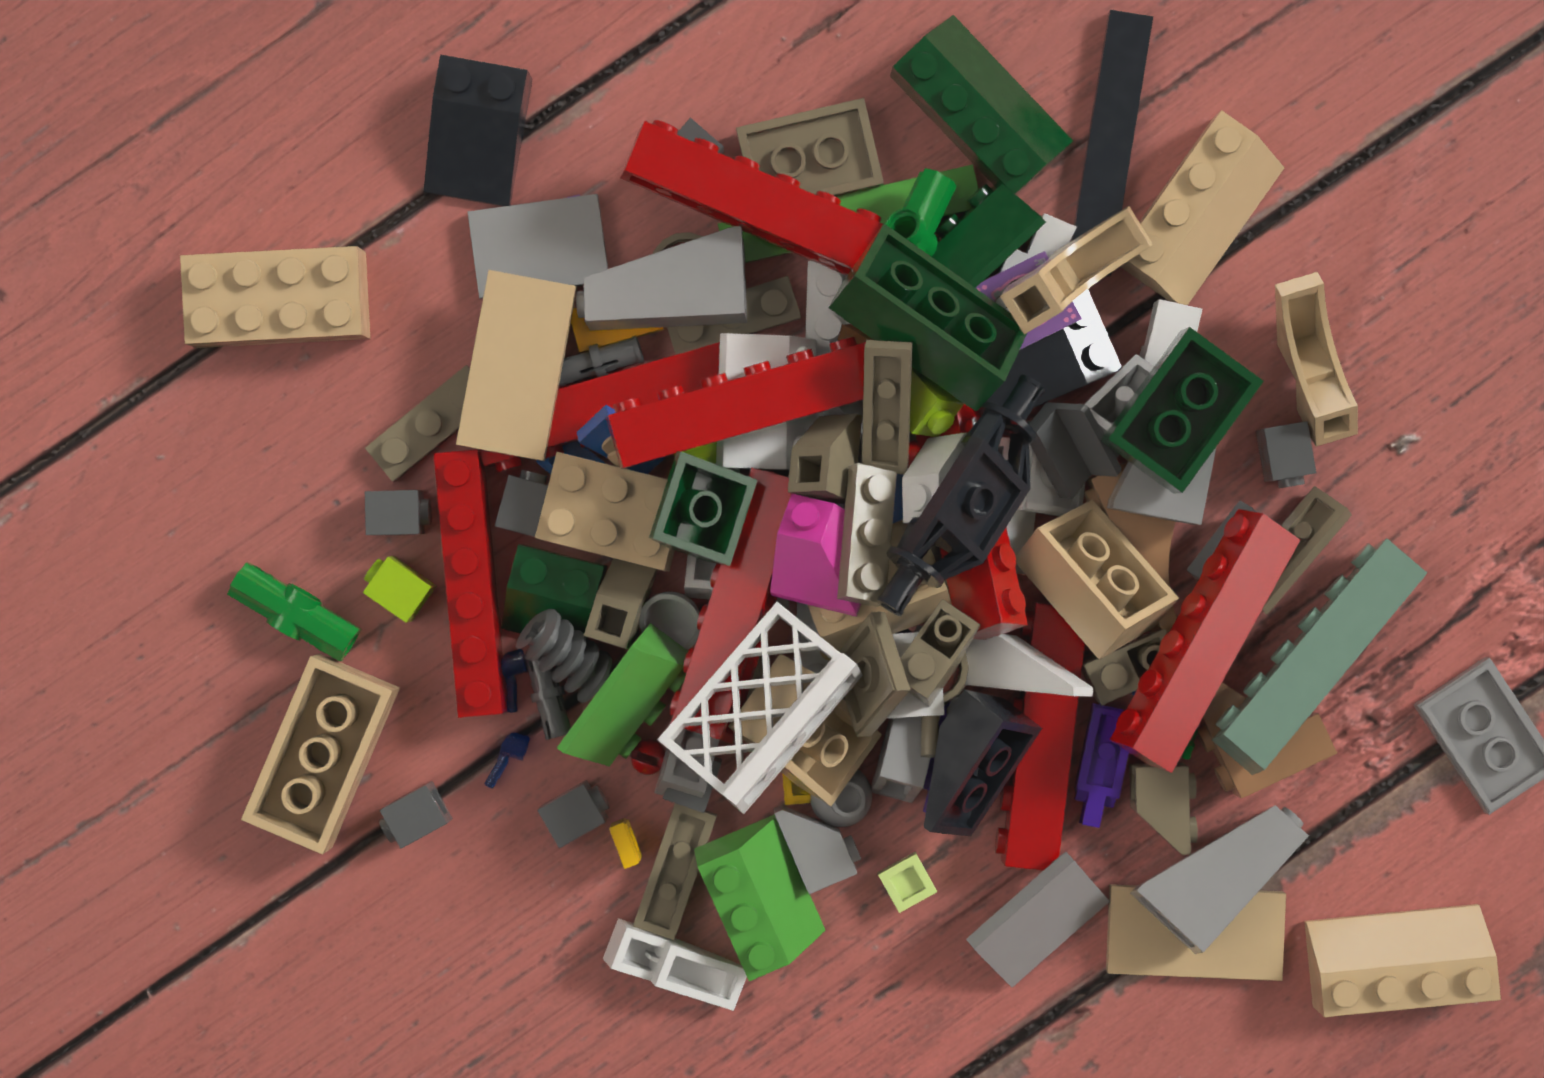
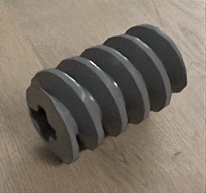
(568, 651)

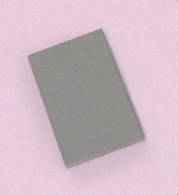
(540, 240)
(1485, 734)
(1038, 919)

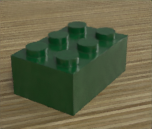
(1182, 410)

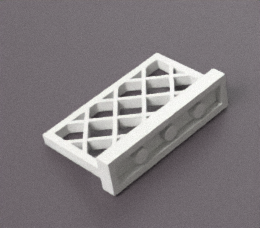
(784, 737)

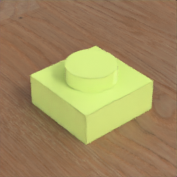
(907, 882)

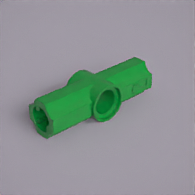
(923, 210)
(294, 611)

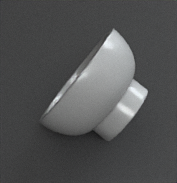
(673, 615)
(849, 806)

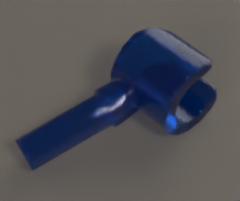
(512, 665)
(514, 747)

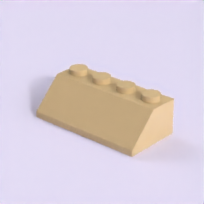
(1203, 208)
(1401, 961)

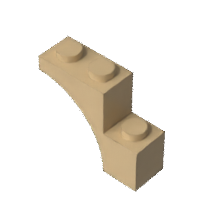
(1074, 269)
(1312, 357)

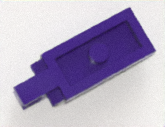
(1100, 766)

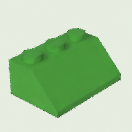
(627, 699)
(759, 896)

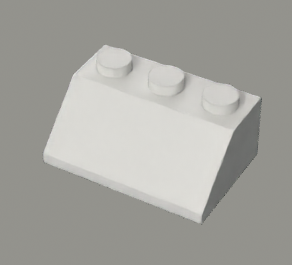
(770, 446)

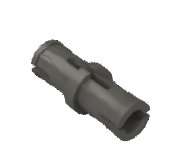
(601, 360)
(549, 700)

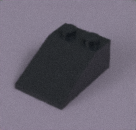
(476, 130)
(1065, 358)
(974, 760)

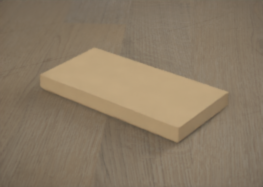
(516, 365)
(1244, 950)

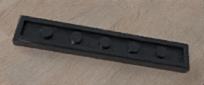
(1113, 119)

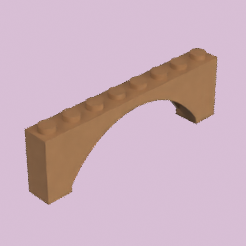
(1311, 741)

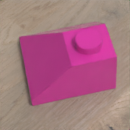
(810, 555)

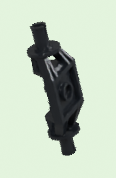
(971, 502)

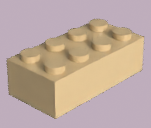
(275, 297)
(320, 753)

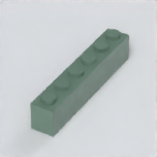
(1318, 656)

